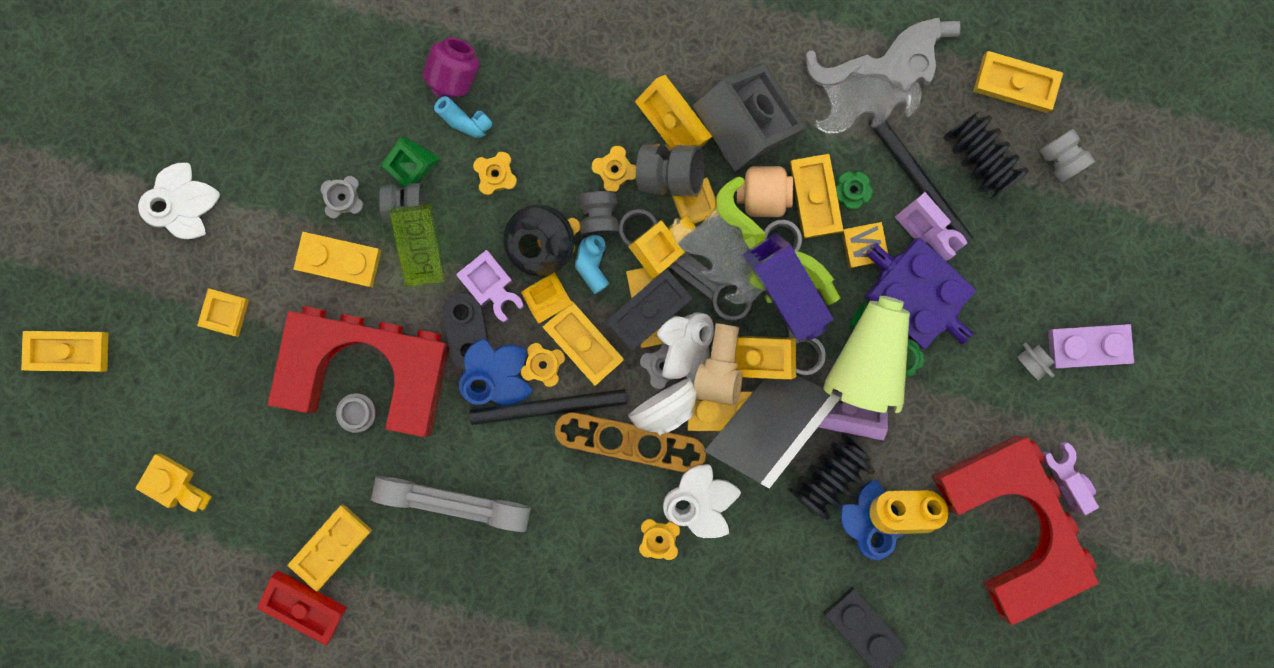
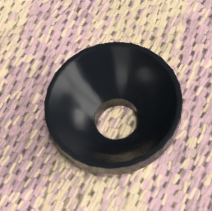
(553, 232)

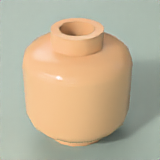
(766, 191)

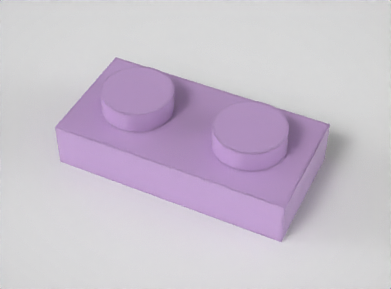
(1091, 346)
(856, 420)

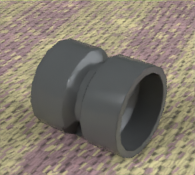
(667, 169)

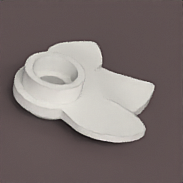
(184, 202)
(688, 344)
(706, 502)

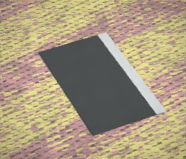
(772, 427)

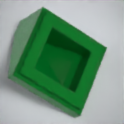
(409, 162)

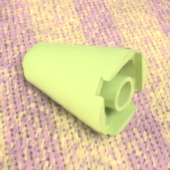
(874, 359)

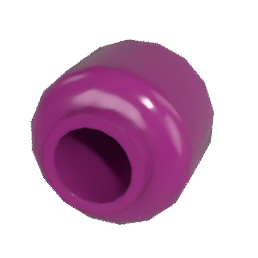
(451, 68)

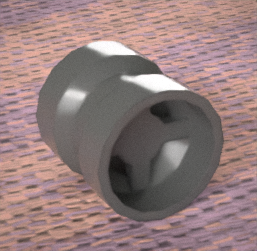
(394, 197)
(598, 209)

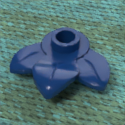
(499, 371)
(858, 524)

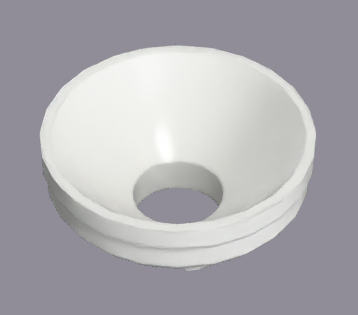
(666, 409)

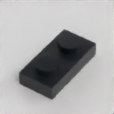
(649, 309)
(865, 630)

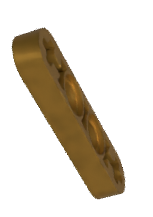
(629, 447)

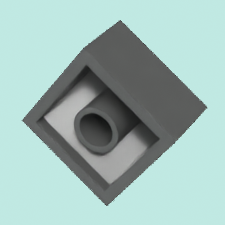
(748, 116)

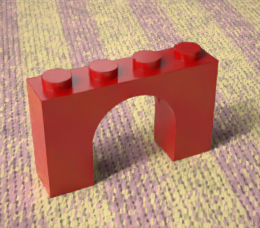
(313, 341)
(1058, 563)

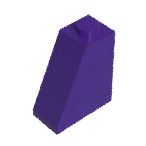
(789, 287)

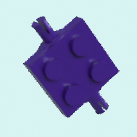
(926, 286)

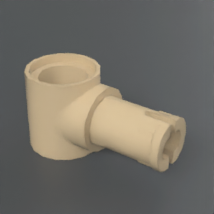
(719, 378)

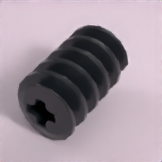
(986, 154)
(833, 478)

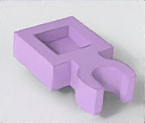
(487, 282)

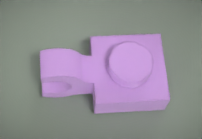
(927, 221)
(1075, 488)

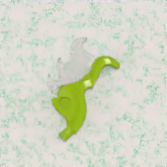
(730, 234)

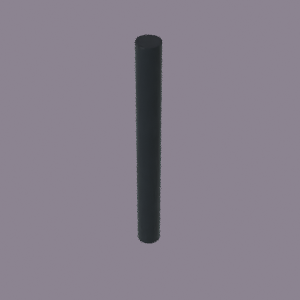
(918, 176)
(548, 407)

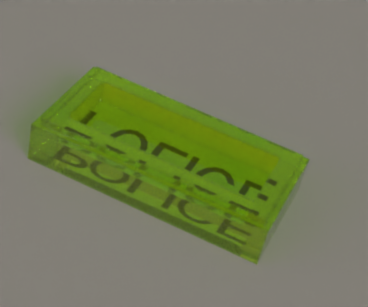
(417, 244)

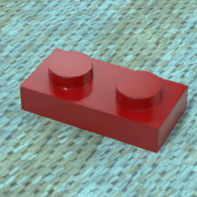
(301, 607)

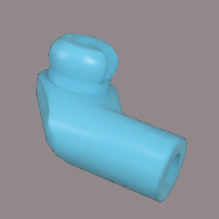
(460, 120)
(588, 262)

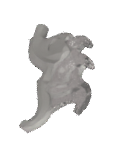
(881, 83)

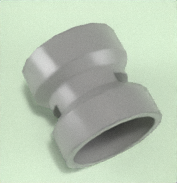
(1067, 156)

